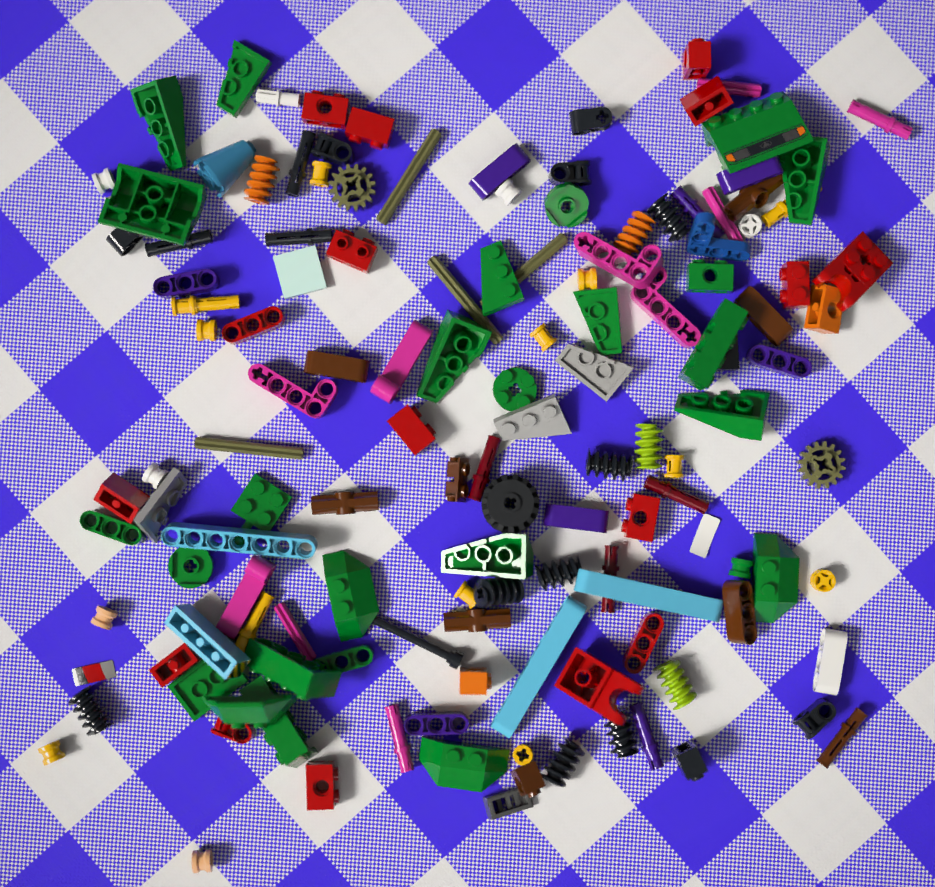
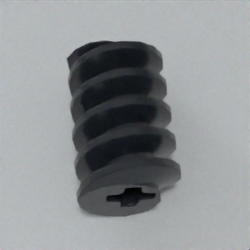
(669, 218)
(608, 464)
(558, 572)
(498, 591)
(90, 711)
(622, 737)
(563, 763)

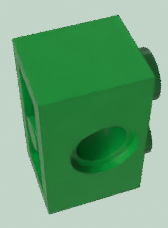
(698, 284)

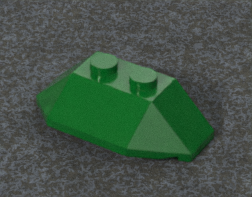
(773, 577)
(350, 594)
(250, 709)
(462, 763)

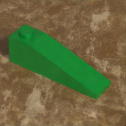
(163, 110)
(803, 179)
(733, 413)
(497, 556)

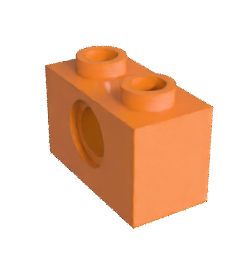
(822, 313)
(474, 681)

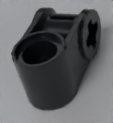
(585, 120)
(328, 149)
(574, 172)
(123, 240)
(813, 718)

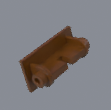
(459, 469)

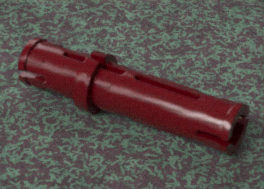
(484, 468)
(669, 491)
(610, 568)

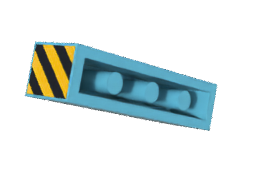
(207, 641)

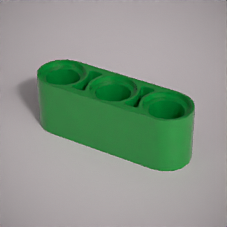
(102, 525)
(352, 656)

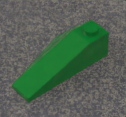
(453, 351)

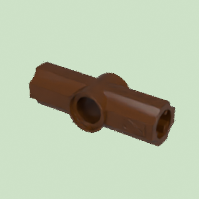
(751, 197)
(344, 503)
(477, 620)

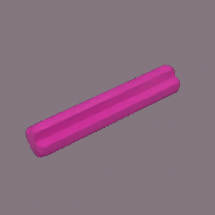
(737, 88)
(716, 206)
(294, 631)

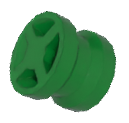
(740, 568)

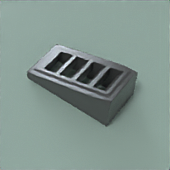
(491, 814)

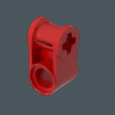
(232, 734)

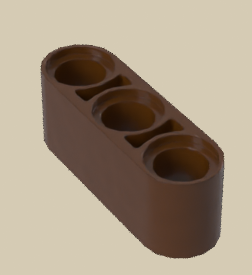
(764, 316)
(336, 366)
(739, 612)

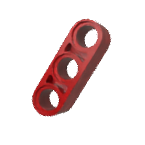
(242, 325)
(644, 653)

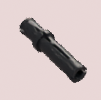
(294, 188)
(201, 238)
(272, 239)

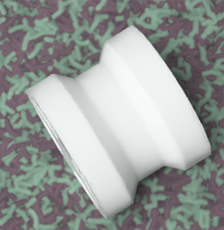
(103, 180)
(508, 191)
(752, 223)
(154, 475)

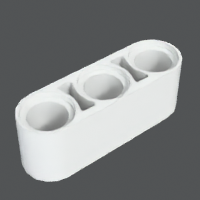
(830, 661)

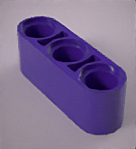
(500, 170)
(749, 176)
(175, 282)
(790, 360)
(576, 518)
(426, 728)

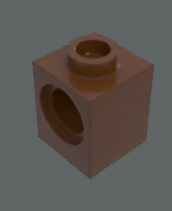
(528, 779)

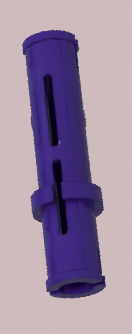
(692, 208)
(644, 730)

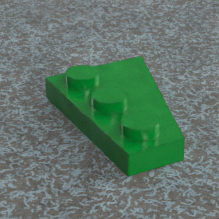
(242, 77)
(498, 280)
(602, 317)

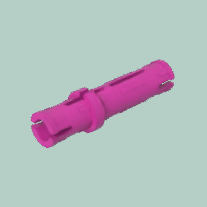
(881, 120)
(401, 745)

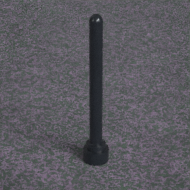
(453, 658)

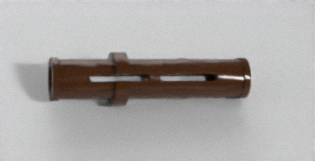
(857, 716)

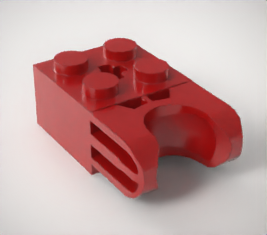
(854, 270)
(603, 685)

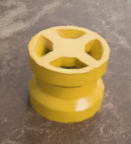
(587, 278)
(206, 330)
(827, 580)
(51, 752)

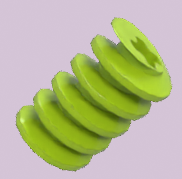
(648, 446)
(676, 683)

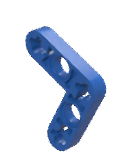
(703, 244)

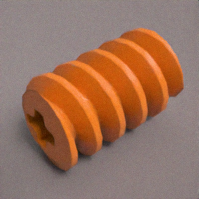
(261, 180)
(633, 233)

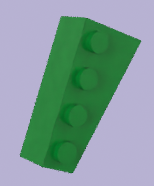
(713, 345)
(291, 670)
(283, 735)

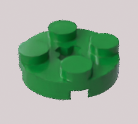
(560, 194)
(507, 379)
(182, 575)

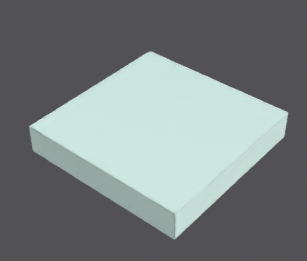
(300, 272)

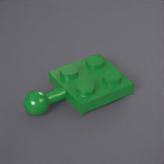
(260, 505)

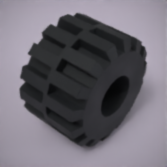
(508, 519)

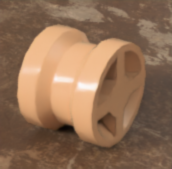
(104, 617)
(202, 861)

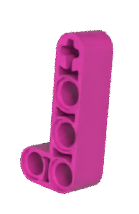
(616, 256)
(668, 312)
(402, 362)
(289, 388)
(246, 596)

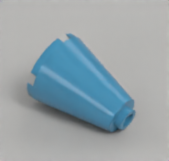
(223, 167)

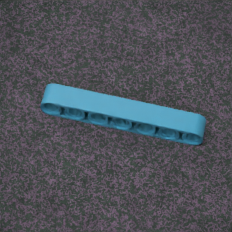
(228, 545)
(648, 595)
(538, 666)

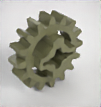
(344, 182)
(815, 473)

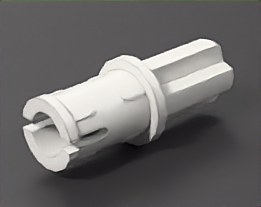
(278, 97)

